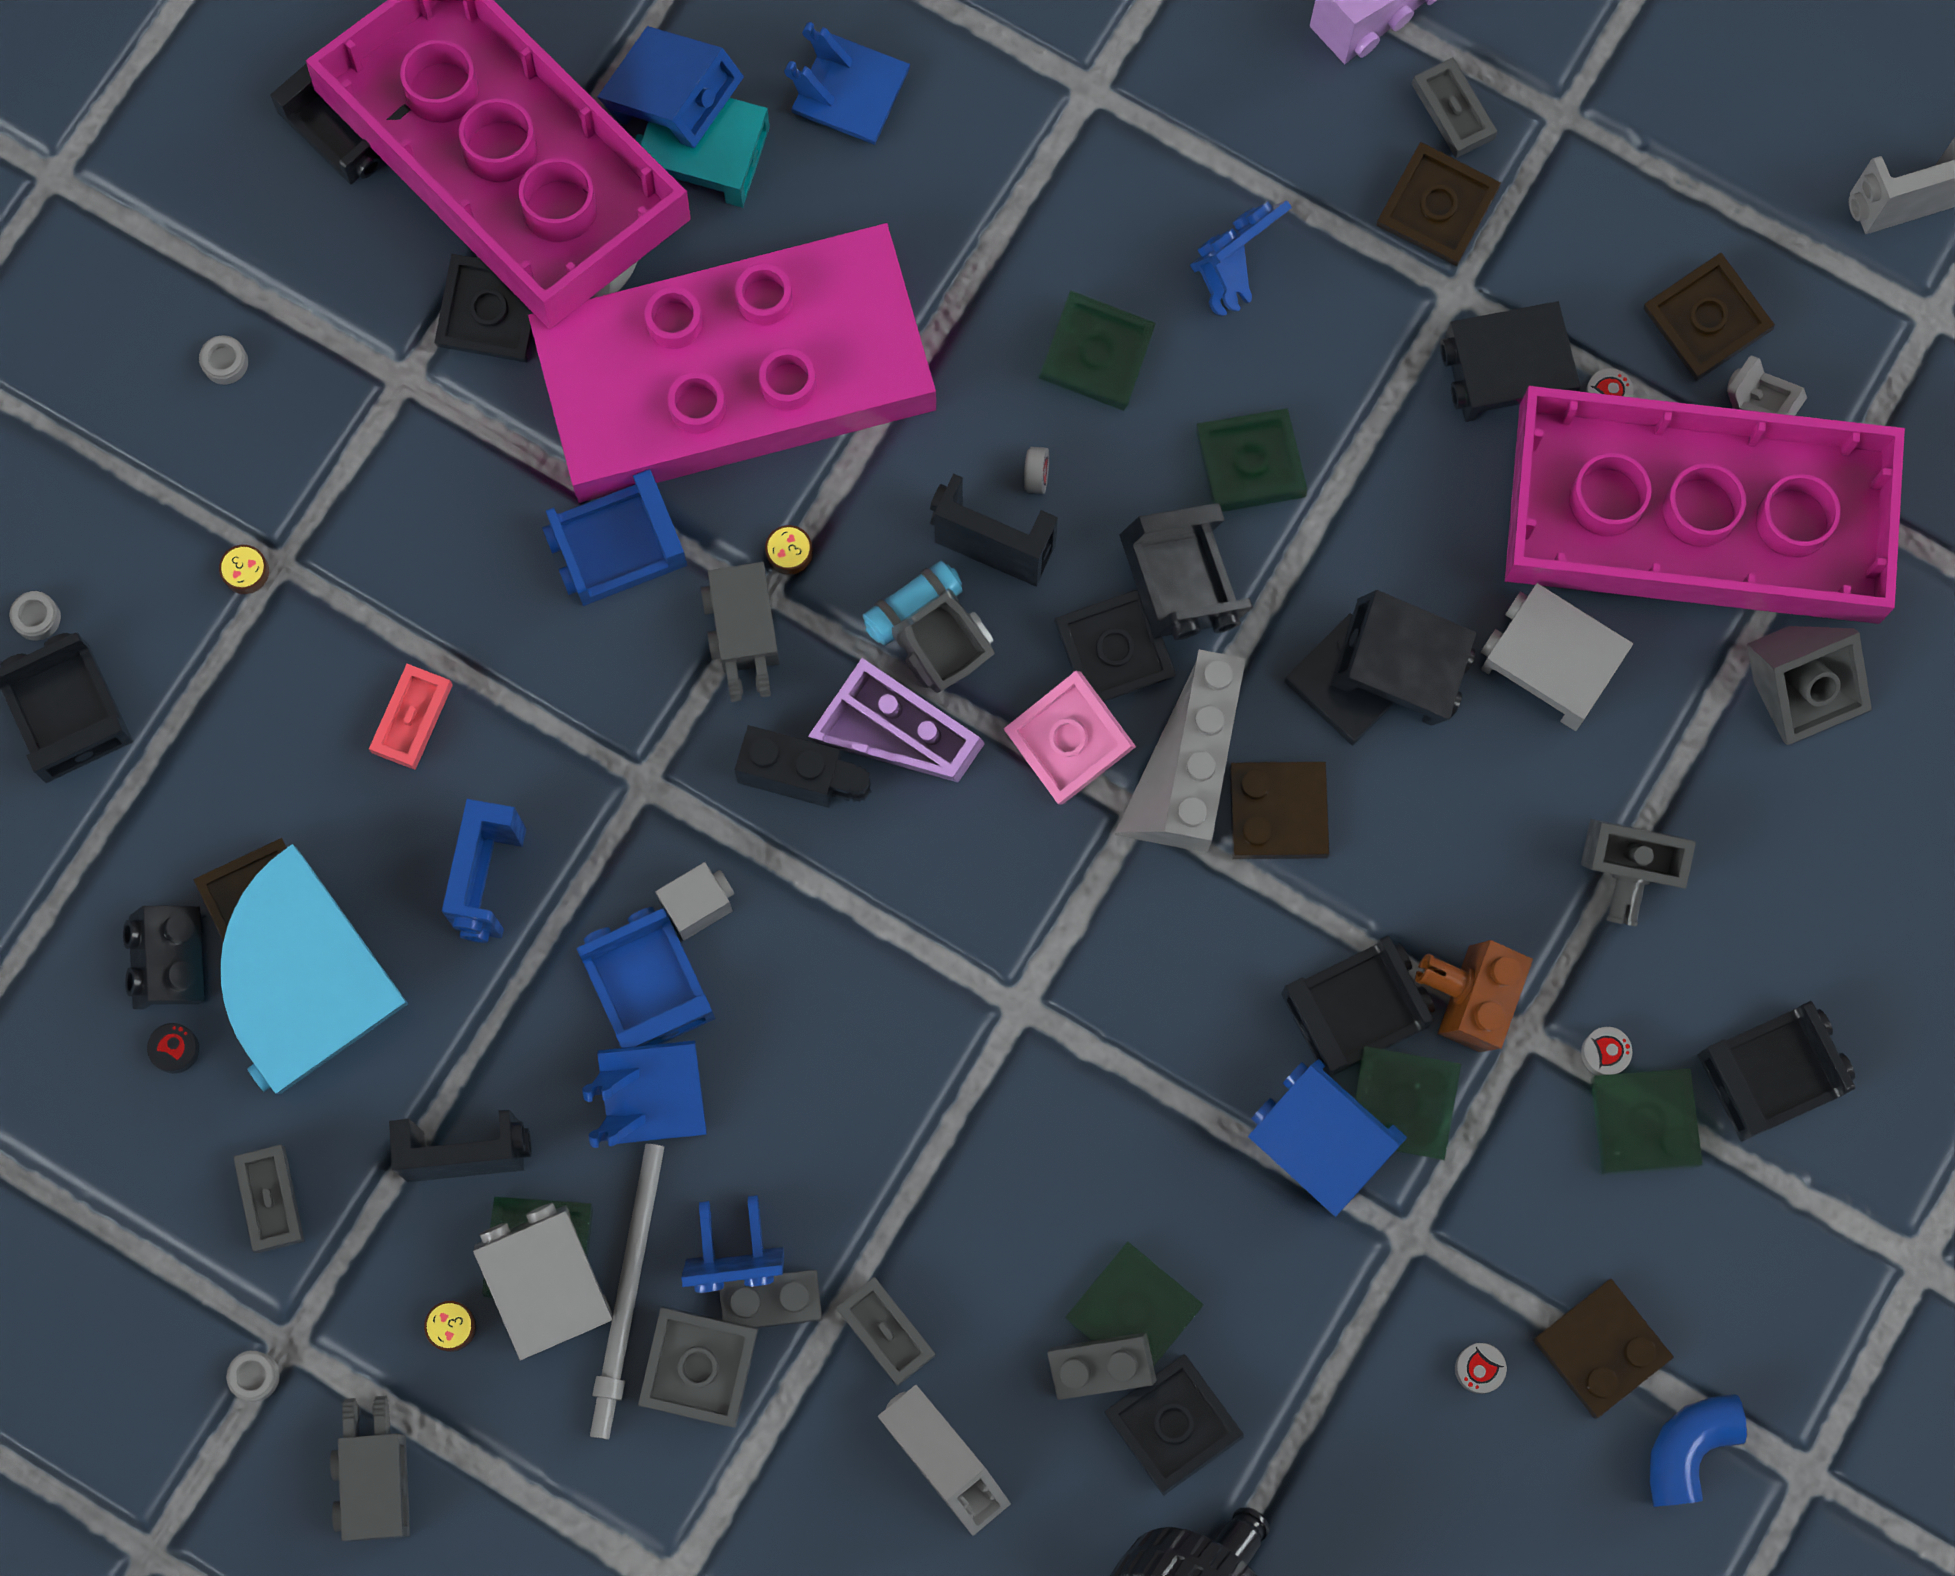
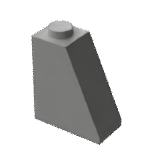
(944, 1459)

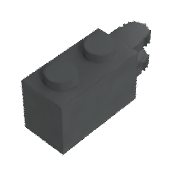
(743, 624)
(370, 1478)

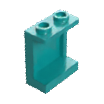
(722, 158)

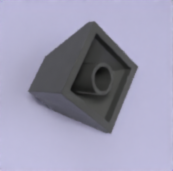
(1810, 678)

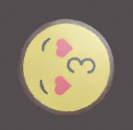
(788, 549)
(244, 569)
(450, 1326)

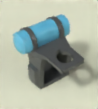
(932, 628)

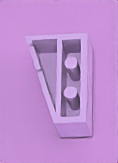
(1356, 25)
(896, 726)

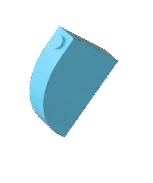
(298, 975)

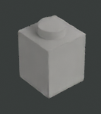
(696, 900)

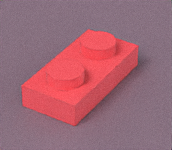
(410, 716)

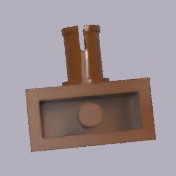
(1481, 993)

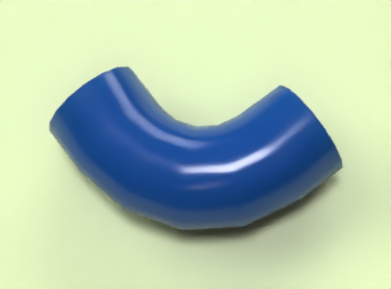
(1685, 1441)

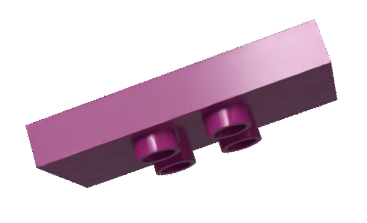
(501, 147)
(734, 362)
(1706, 505)

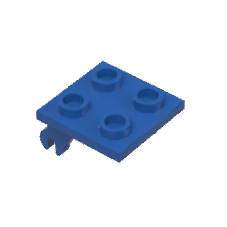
(847, 85)
(1224, 257)
(648, 1093)
(756, 1269)

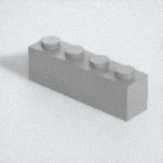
(1186, 771)

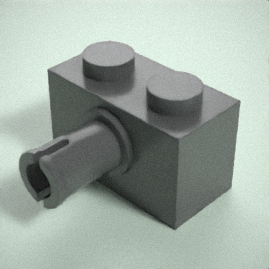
(1635, 860)

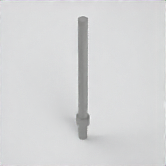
(609, 1386)

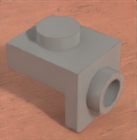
(1761, 392)

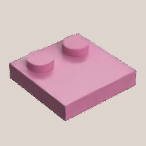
(1069, 737)

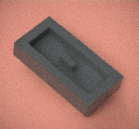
(1454, 107)
(268, 1199)
(786, 1301)
(886, 1331)
(1102, 1366)

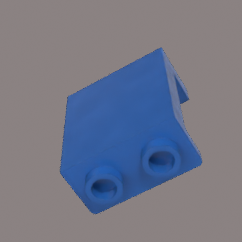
(672, 84)
(615, 541)
(480, 828)
(645, 980)
(1323, 1137)

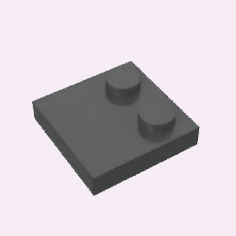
(698, 1367)

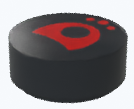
(173, 1048)

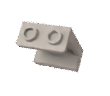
(1889, 201)
(1556, 653)
(541, 1280)

